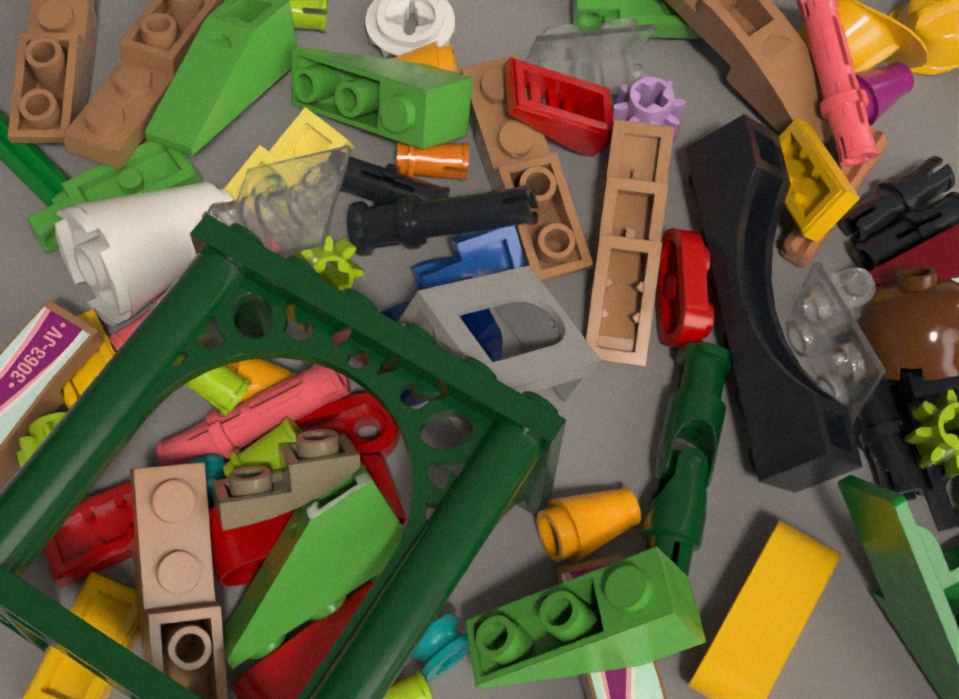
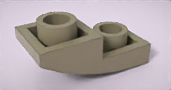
(308, 470)

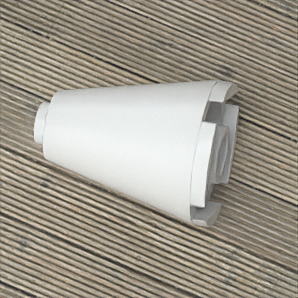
(132, 245)

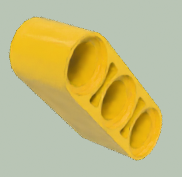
(765, 616)

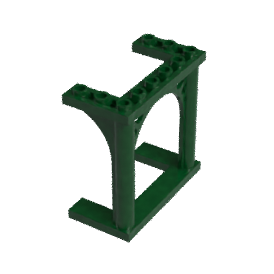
(251, 298)

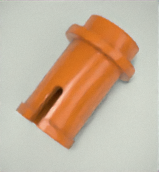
(438, 161)

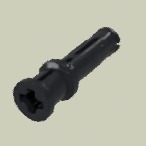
(414, 221)

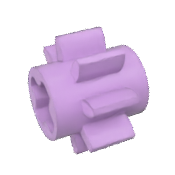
(649, 102)

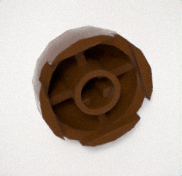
(914, 324)

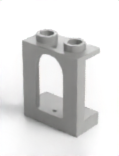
(555, 347)

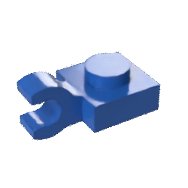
(475, 256)

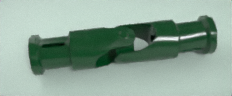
(695, 414)

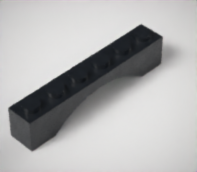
(792, 424)

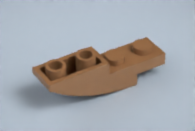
(150, 55)
(765, 57)
(52, 69)
(519, 156)
(175, 577)

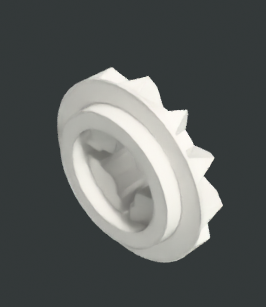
(388, 17)

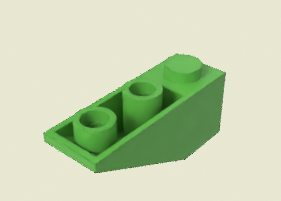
(227, 67)
(383, 95)
(314, 565)
(588, 624)

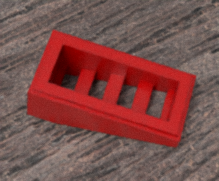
(585, 111)

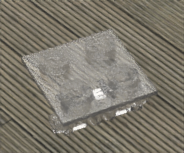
(611, 47)
(288, 200)
(827, 334)

